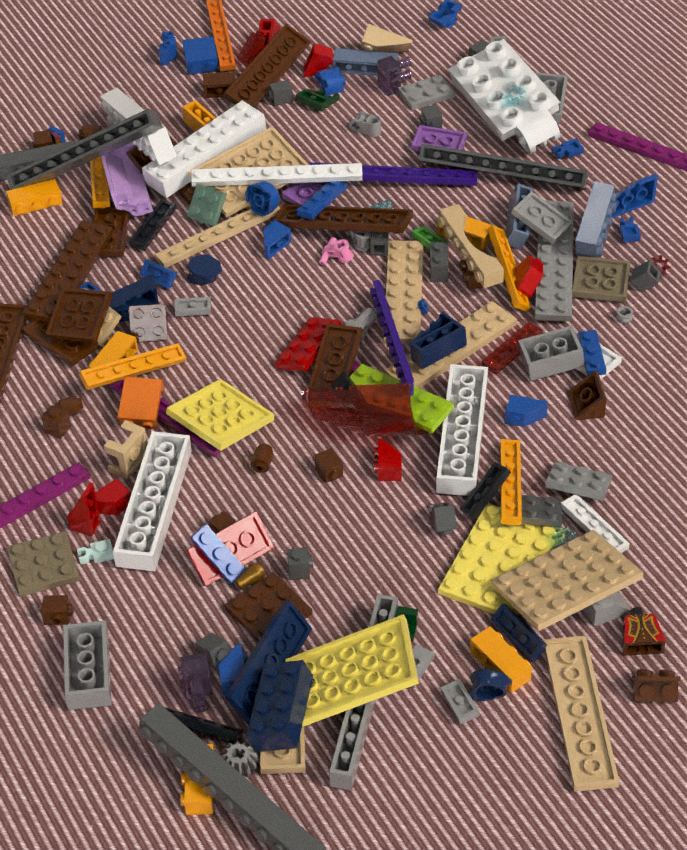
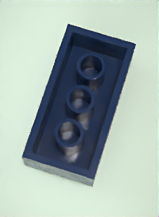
(280, 706)

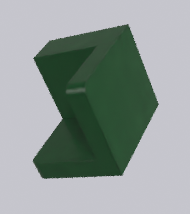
(412, 619)

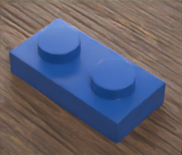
(161, 274)

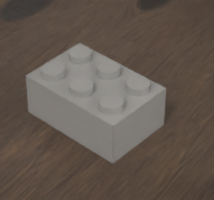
(551, 353)

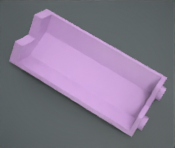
(126, 182)

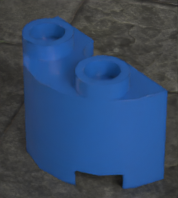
(446, 14)
(168, 48)
(331, 80)

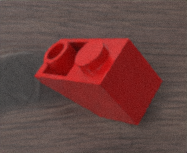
(389, 462)

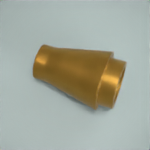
(250, 575)

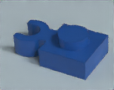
(568, 148)
(629, 231)

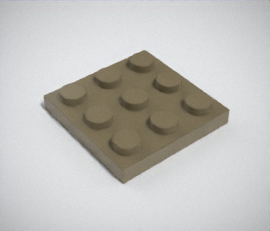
(601, 279)
(43, 563)

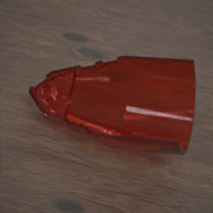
(365, 409)

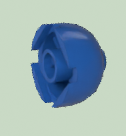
(262, 197)

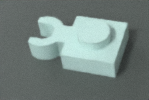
(99, 551)

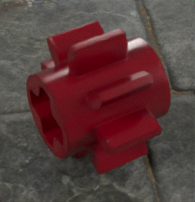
(664, 262)

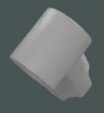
(363, 320)

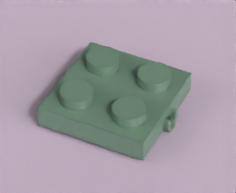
(206, 205)

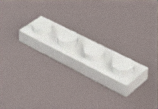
(590, 520)

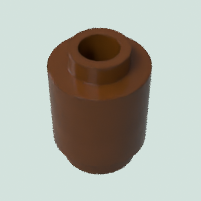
(88, 130)
(71, 404)
(262, 458)

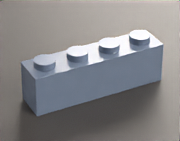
(359, 61)
(516, 230)

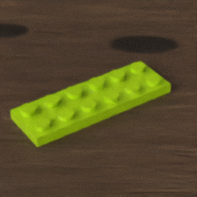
(426, 407)

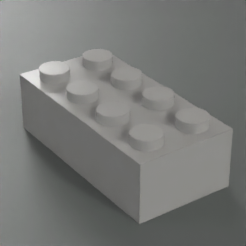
(87, 665)

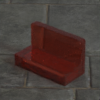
(252, 47)

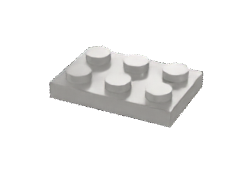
(426, 92)
(541, 217)
(579, 481)

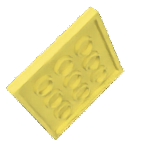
(220, 414)

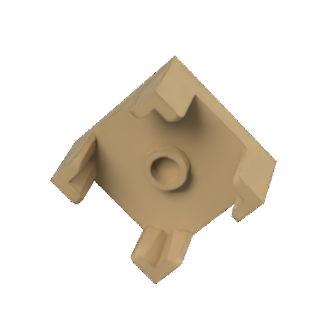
(129, 453)

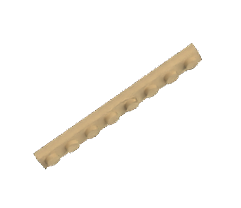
(210, 237)

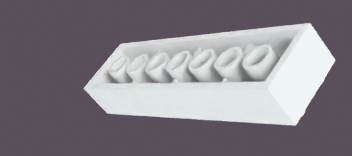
(206, 143)
(156, 144)
(462, 430)
(152, 501)

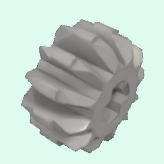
(240, 757)

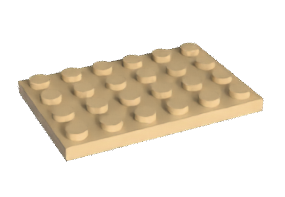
(261, 150)
(566, 579)

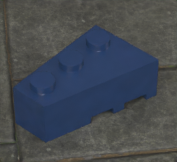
(138, 293)
(437, 341)

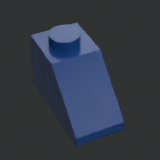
(275, 238)
(524, 411)

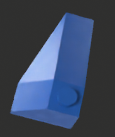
(636, 195)

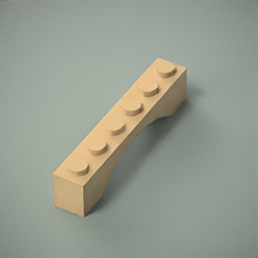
(485, 267)

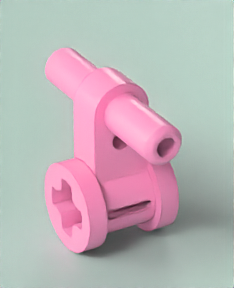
(336, 249)

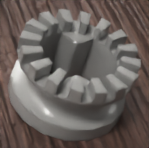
(628, 314)

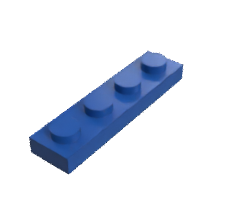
(321, 199)

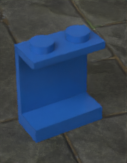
(200, 55)

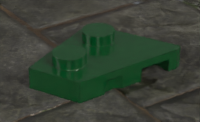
(316, 99)

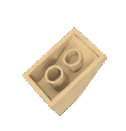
(384, 41)

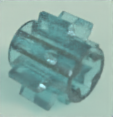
(511, 95)
(561, 534)

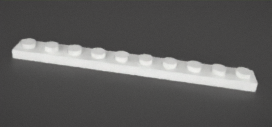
(277, 174)

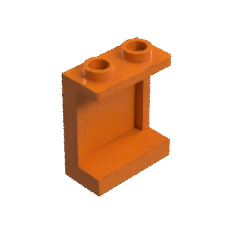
(141, 401)

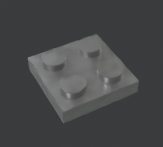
(541, 511)

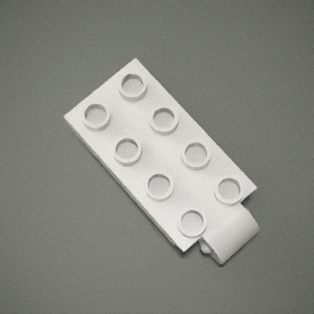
(484, 85)

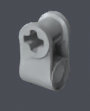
(366, 124)
(360, 240)

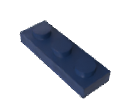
(518, 632)

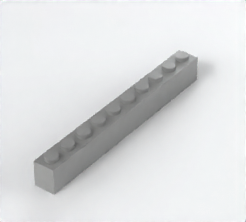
(357, 719)

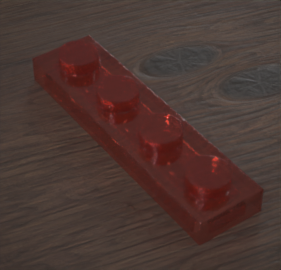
(509, 349)

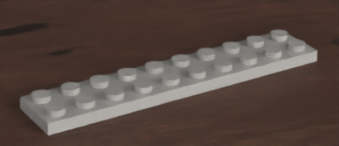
(555, 288)

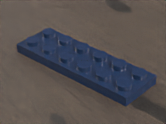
(280, 641)

